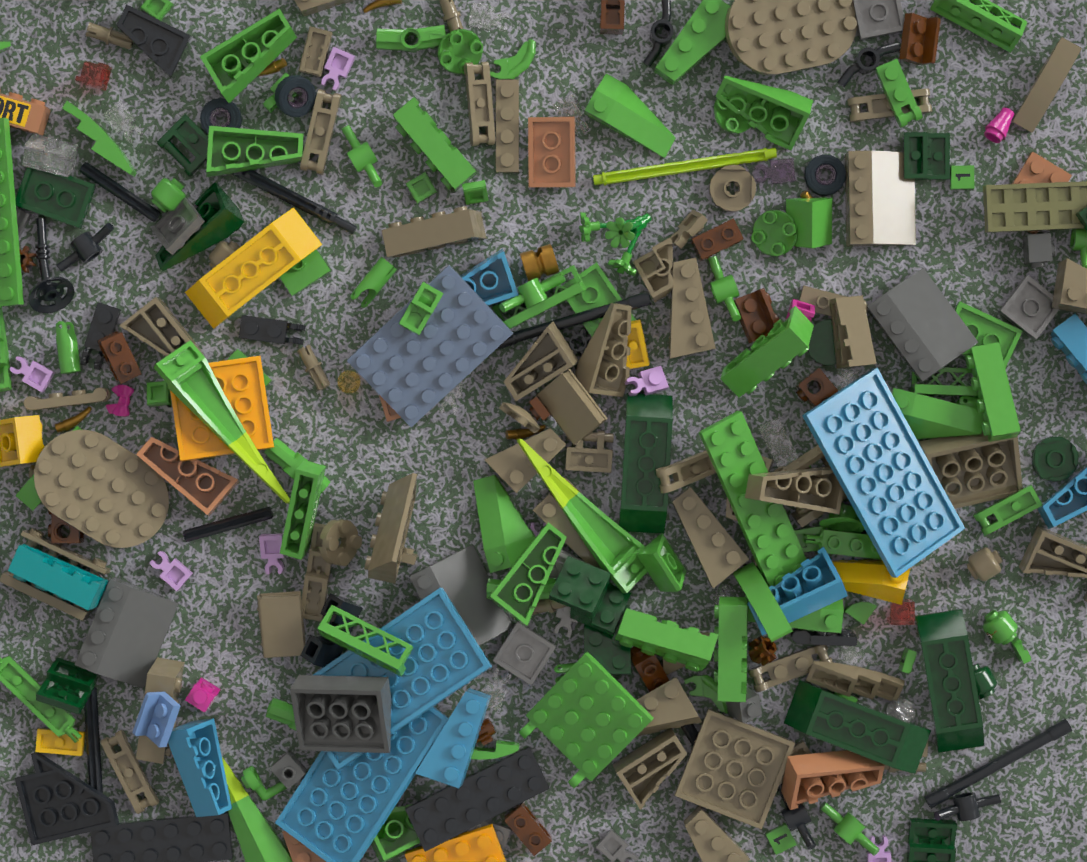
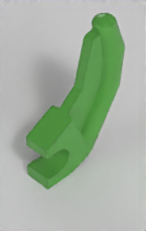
(515, 65)
(706, 687)

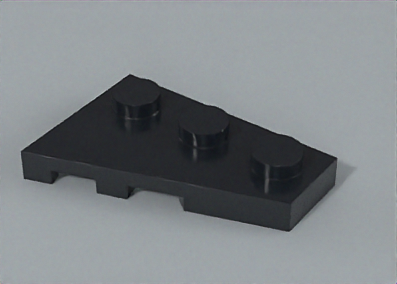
(155, 38)

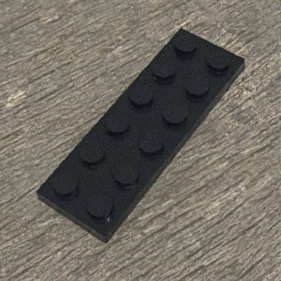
(478, 799)
(165, 840)

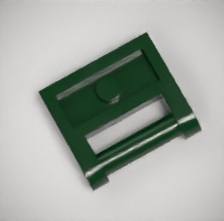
(192, 138)

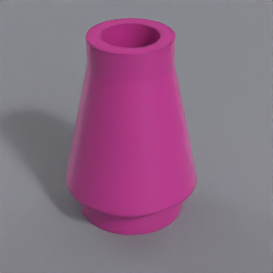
(999, 126)

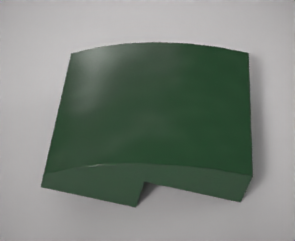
(926, 156)
(67, 686)
(931, 840)

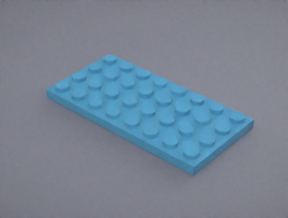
(884, 472)
(438, 665)
(345, 808)

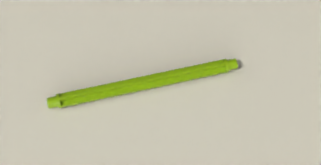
(684, 166)

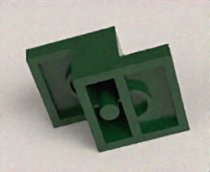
(590, 595)

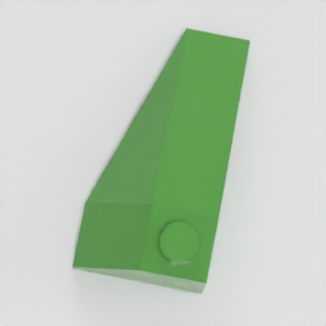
(626, 114)

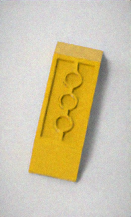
(253, 267)

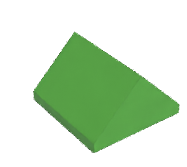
(812, 220)
(663, 565)

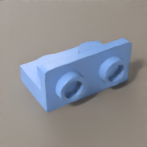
(157, 717)

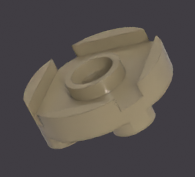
(741, 179)
(349, 542)

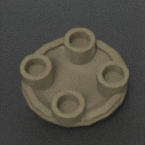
(521, 416)

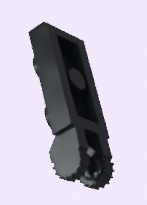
(102, 324)
(268, 330)
(844, 638)

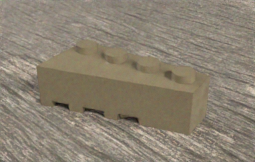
(433, 232)

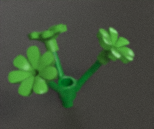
(620, 232)

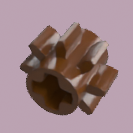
(28, 261)
(762, 650)
(486, 732)

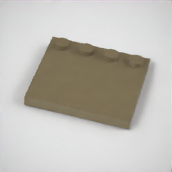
(734, 768)

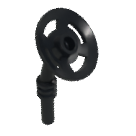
(48, 288)

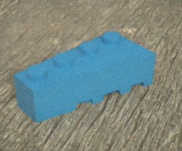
(492, 279)
(1072, 340)
(1066, 502)
(807, 589)
(454, 746)
(201, 766)

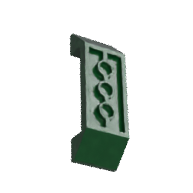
(645, 450)
(950, 680)
(857, 728)

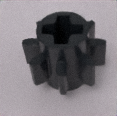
(574, 336)

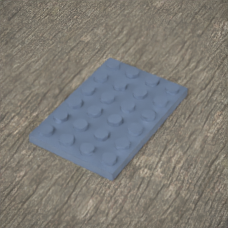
(422, 369)

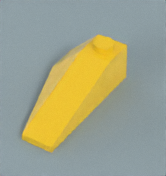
(872, 579)

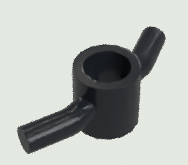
(657, 42)
(859, 67)
(86, 247)
(966, 806)
(796, 820)

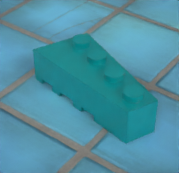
(58, 577)

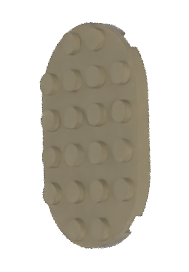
(789, 34)
(101, 488)

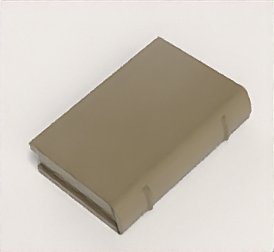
(571, 406)
(281, 624)

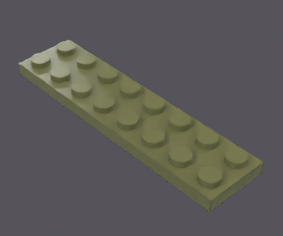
(1033, 206)

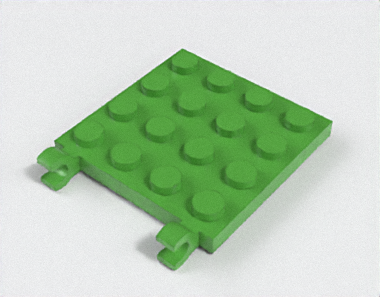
(588, 717)

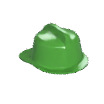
(845, 521)

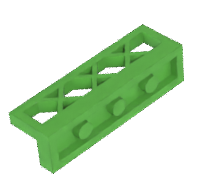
(981, 22)
(545, 305)
(940, 389)
(361, 648)

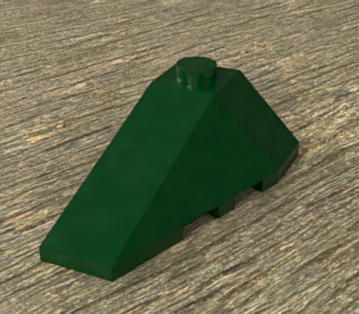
(220, 219)

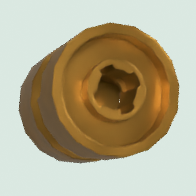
(539, 262)

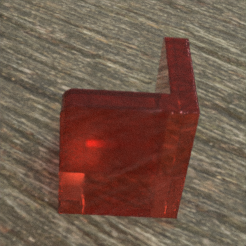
(95, 75)
(902, 614)

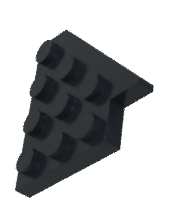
(60, 803)

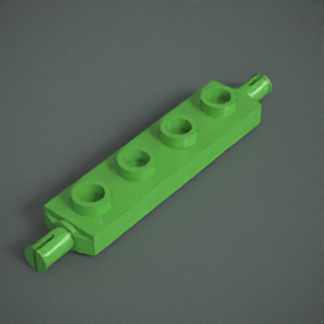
(844, 543)
(25, 689)

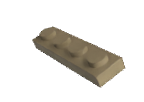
(507, 126)

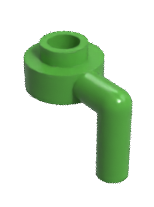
(252, 780)

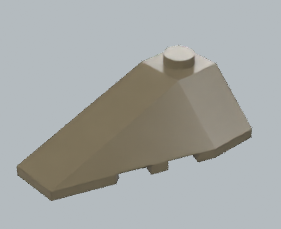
(604, 361)
(551, 512)

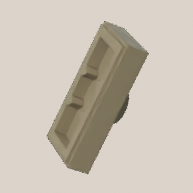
(315, 52)
(819, 298)

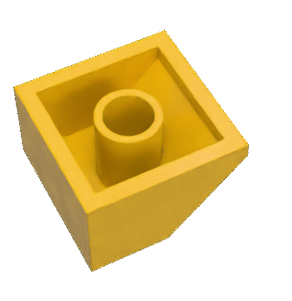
(20, 440)

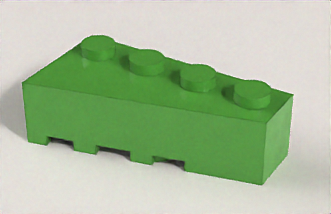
(666, 639)
(731, 648)

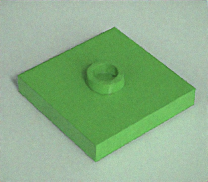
(305, 273)

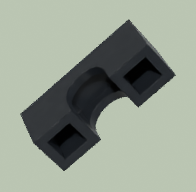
(321, 650)

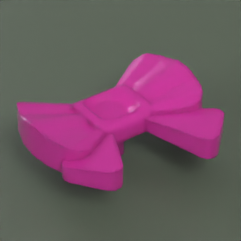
(121, 408)

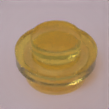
(349, 381)

